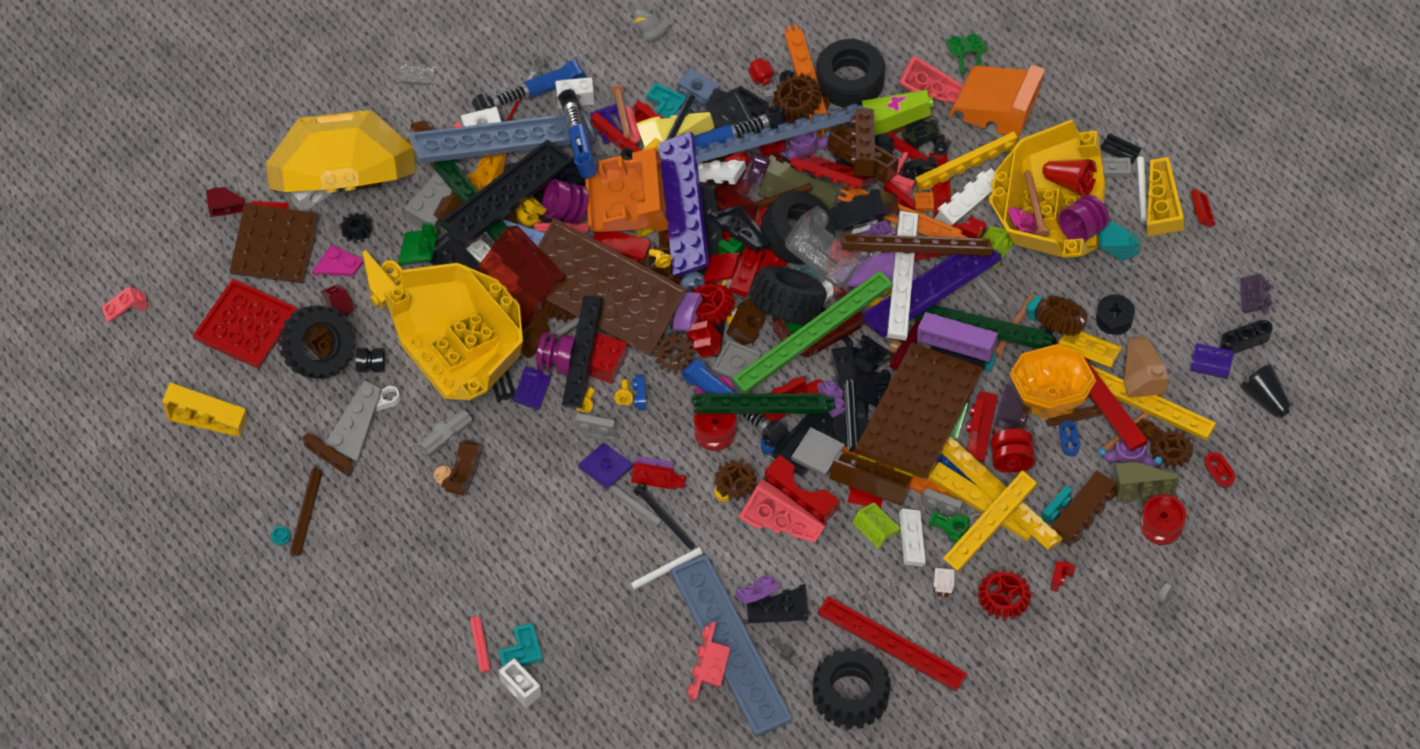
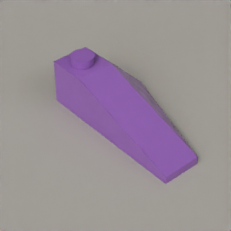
(882, 262)

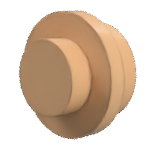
(441, 473)

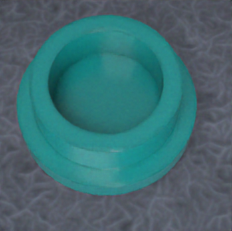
(280, 535)

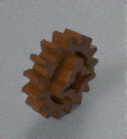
(666, 353)
(1172, 450)
(741, 485)

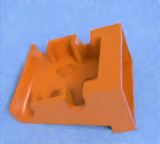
(999, 97)
(627, 194)

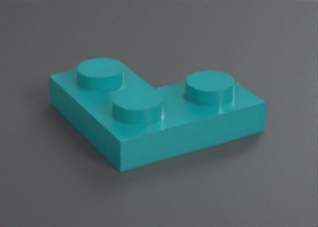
(667, 99)
(527, 648)

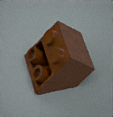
(318, 339)

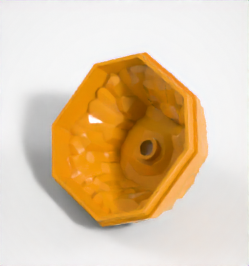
(1052, 380)

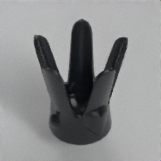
(941, 146)

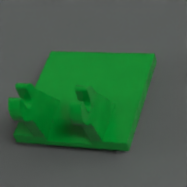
(970, 43)
(418, 245)

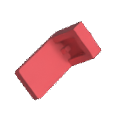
(904, 184)
(123, 301)

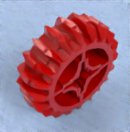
(715, 303)
(992, 601)

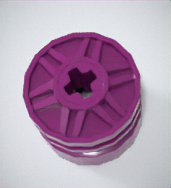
(565, 201)
(1084, 218)
(554, 353)

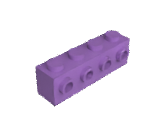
(957, 336)

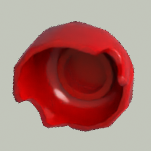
(774, 147)

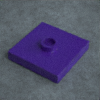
(605, 465)

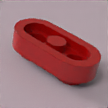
(1221, 470)

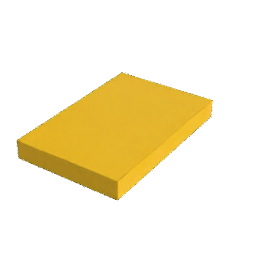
(1092, 348)

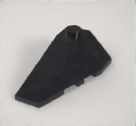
(845, 369)

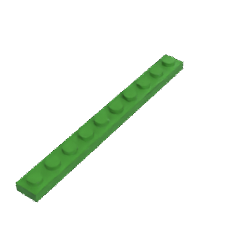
(812, 332)

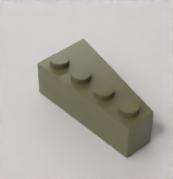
(782, 177)

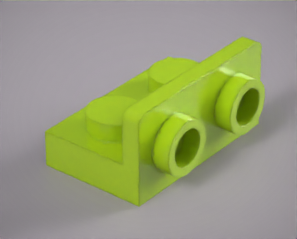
(999, 240)
(875, 524)

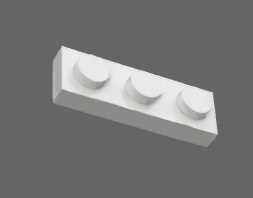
(912, 537)

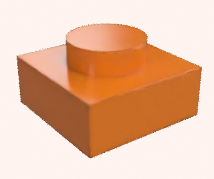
(924, 202)

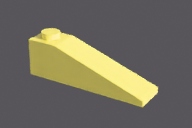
(660, 128)

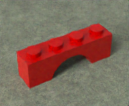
(819, 504)

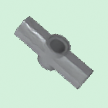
(445, 432)

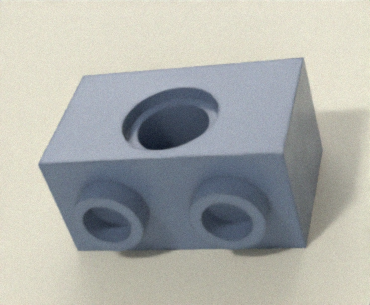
(695, 81)

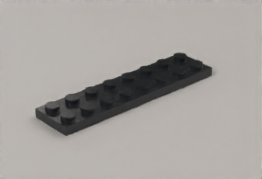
(506, 192)

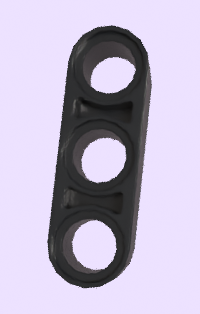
(1251, 331)

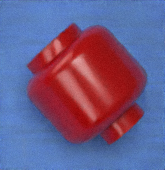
(761, 71)

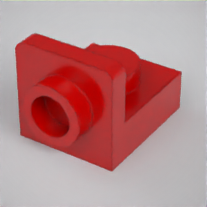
(1061, 570)

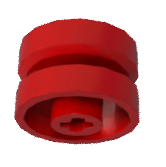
(715, 430)
(1013, 451)
(1162, 519)

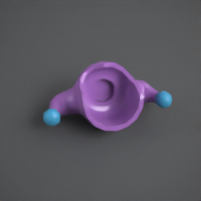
(806, 144)
(1123, 455)

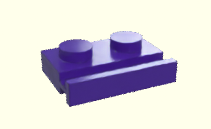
(1212, 361)
(531, 388)

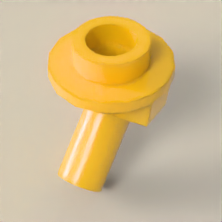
(662, 260)
(624, 394)
(587, 404)

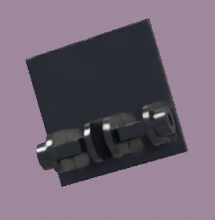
(871, 385)

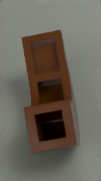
(464, 468)

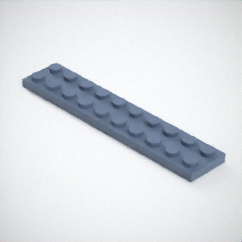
(770, 135)
(493, 138)
(744, 668)

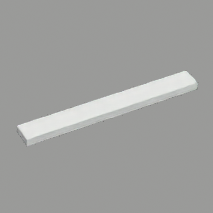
(902, 280)

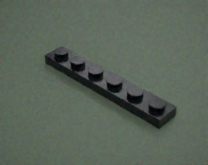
(582, 352)

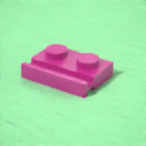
(1023, 220)

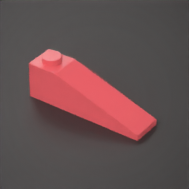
(921, 76)
(777, 511)

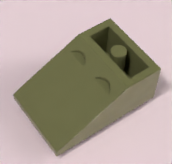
(1142, 482)

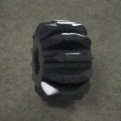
(356, 227)

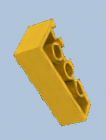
(1163, 200)
(203, 411)

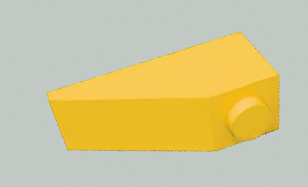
(377, 281)

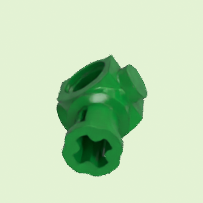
(949, 524)

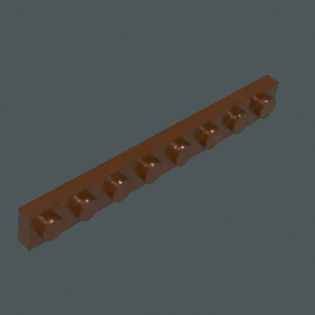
(916, 244)

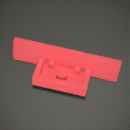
(710, 663)

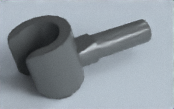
(786, 653)

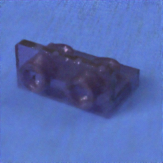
(1255, 294)

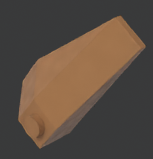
(1144, 369)

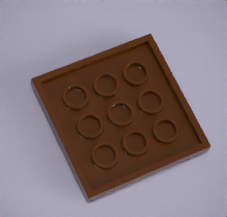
(274, 243)

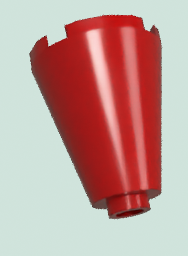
(1072, 174)

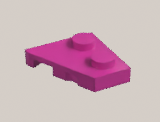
(337, 263)

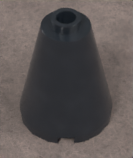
(1267, 391)

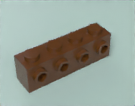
(863, 143)
(885, 163)
(870, 477)
(1084, 508)

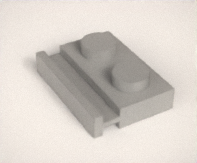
(595, 426)

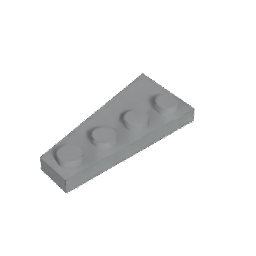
(351, 430)

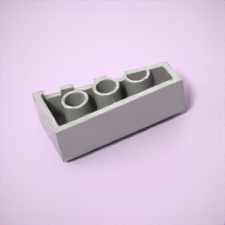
(426, 201)

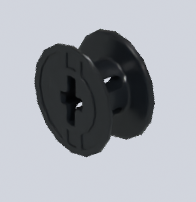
(1124, 314)

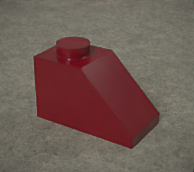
(223, 202)
(338, 299)

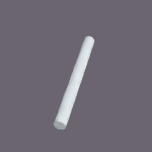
(1142, 188)
(666, 568)

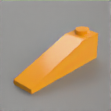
(488, 169)

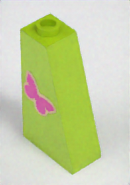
(899, 110)

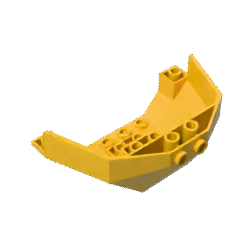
(339, 153)
(1011, 190)
(456, 327)

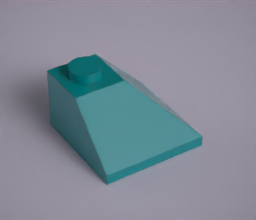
(1119, 241)

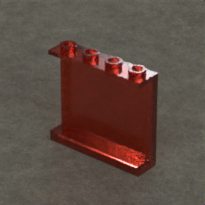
(522, 270)

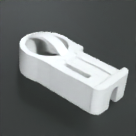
(384, 403)

